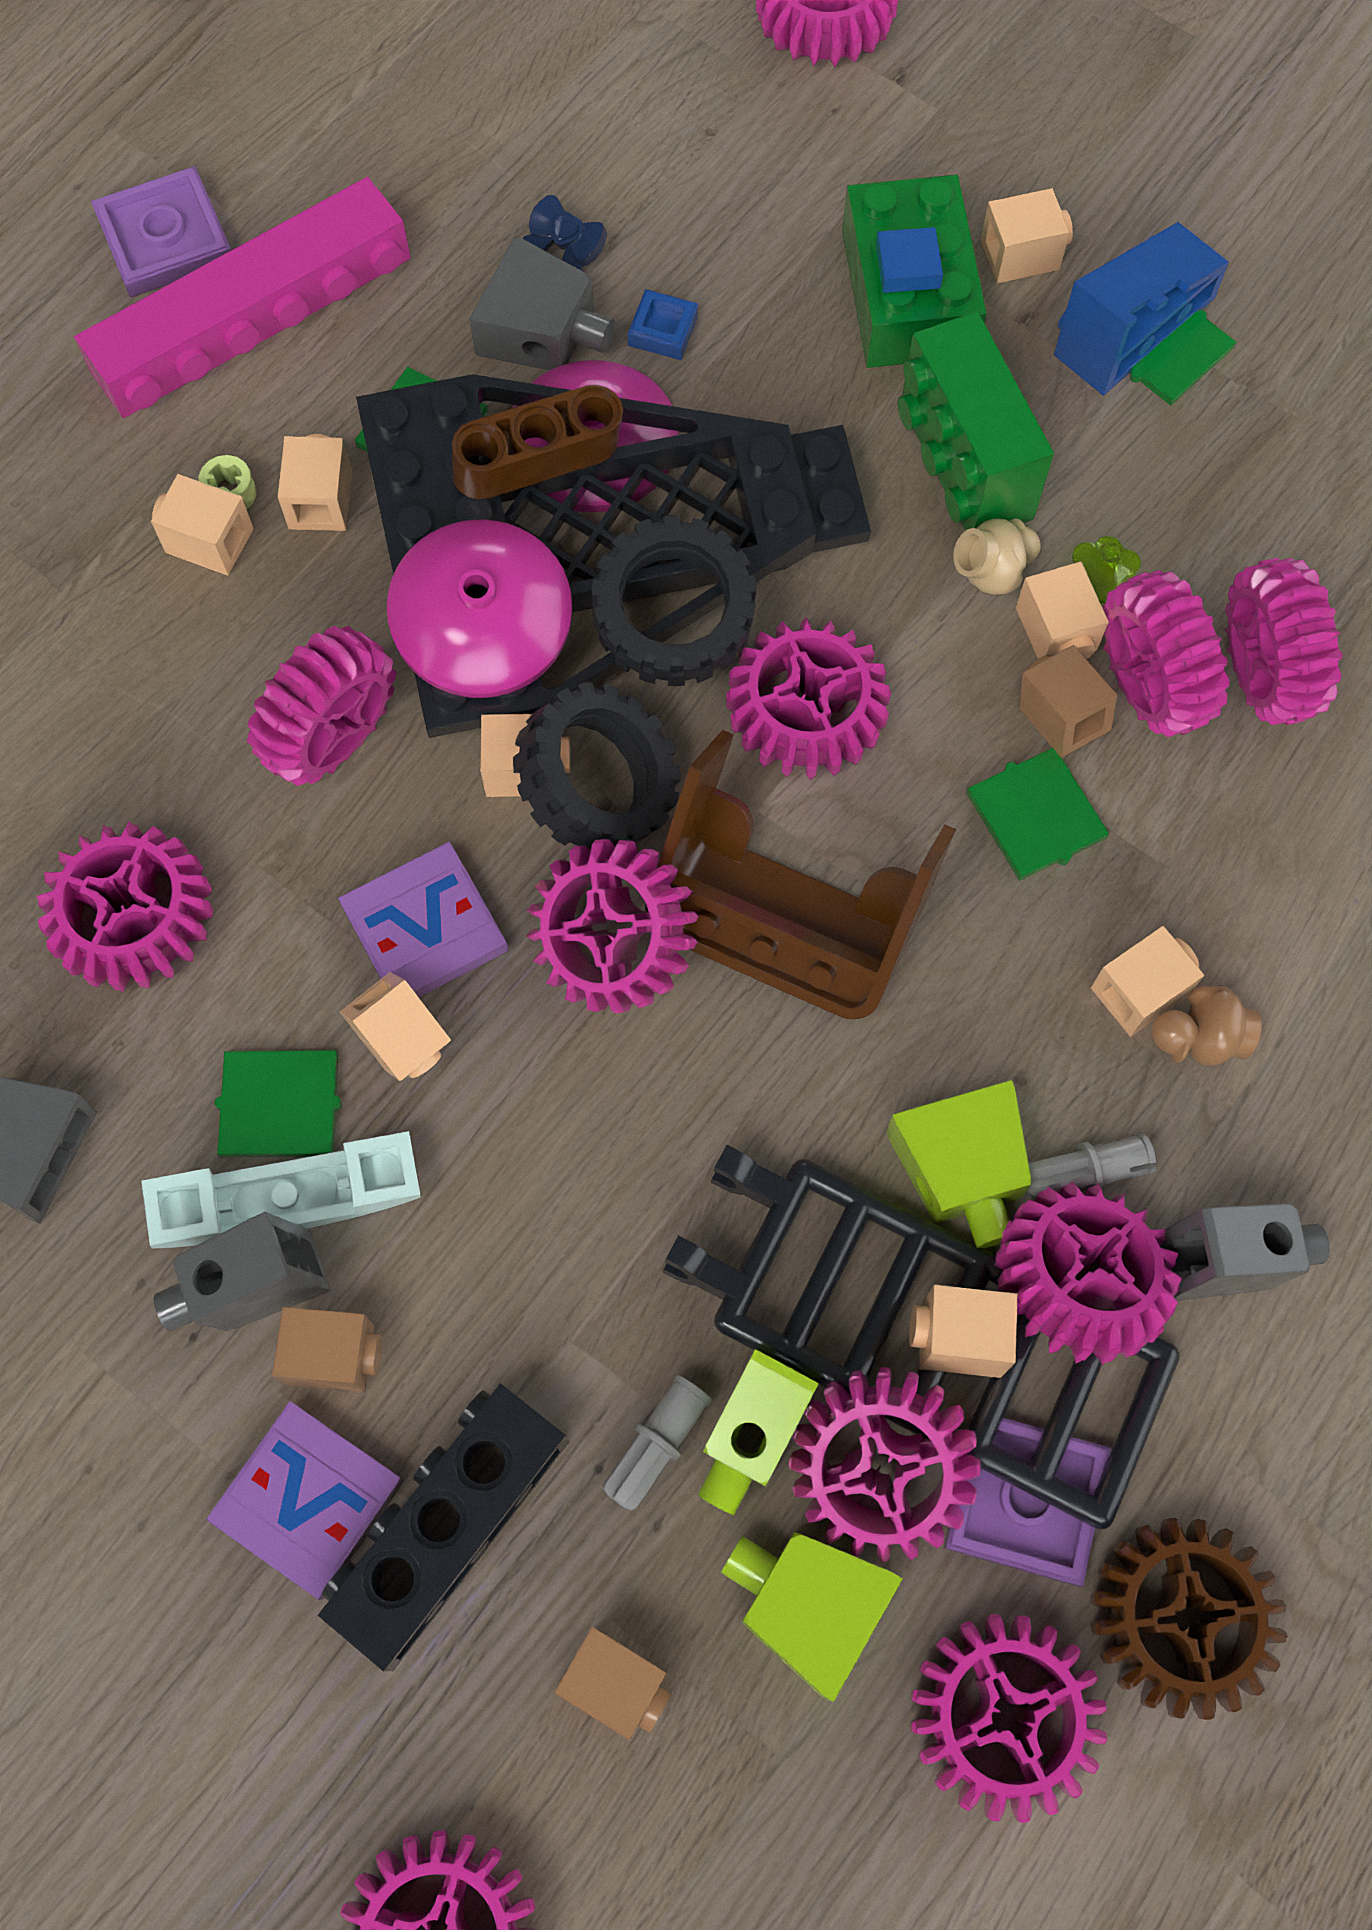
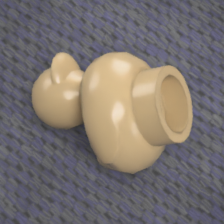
(996, 554)

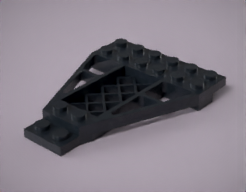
(791, 489)

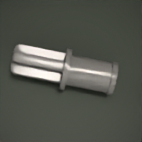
(1094, 1165)
(656, 1443)

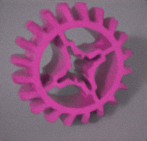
(826, 26)
(1283, 640)
(1165, 653)
(827, 671)
(321, 705)
(106, 878)
(613, 952)
(1106, 1310)
(913, 1453)
(1024, 1750)
(458, 1871)

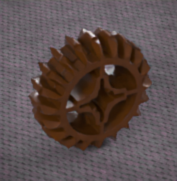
(1196, 1651)

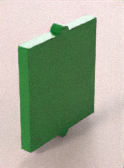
(1183, 358)
(1037, 813)
(278, 1103)

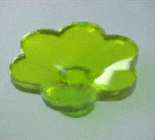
(1106, 564)

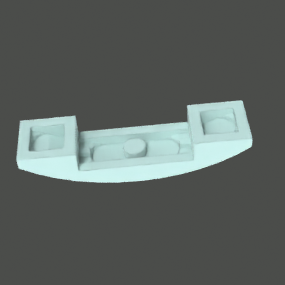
(304, 1191)

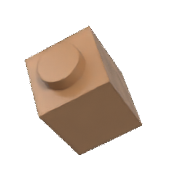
(1067, 700)
(326, 1349)
(614, 1685)

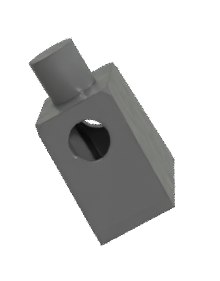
(537, 311)
(38, 1142)
(1242, 1249)
(243, 1275)

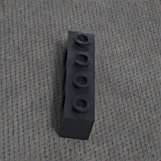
(388, 1628)

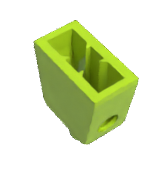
(966, 1157)
(773, 1400)
(812, 1606)

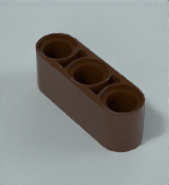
(555, 420)

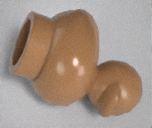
(1212, 1030)

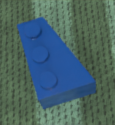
(1135, 304)

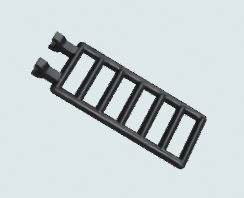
(737, 1289)

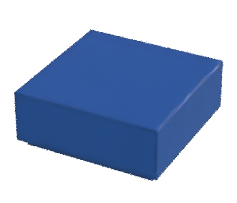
(909, 259)
(663, 324)

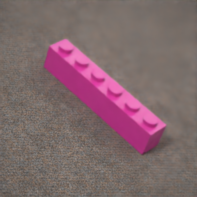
(244, 297)

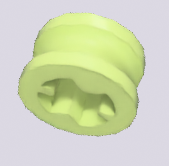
(233, 471)

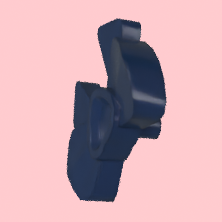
(552, 225)

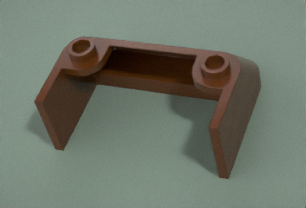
(780, 921)

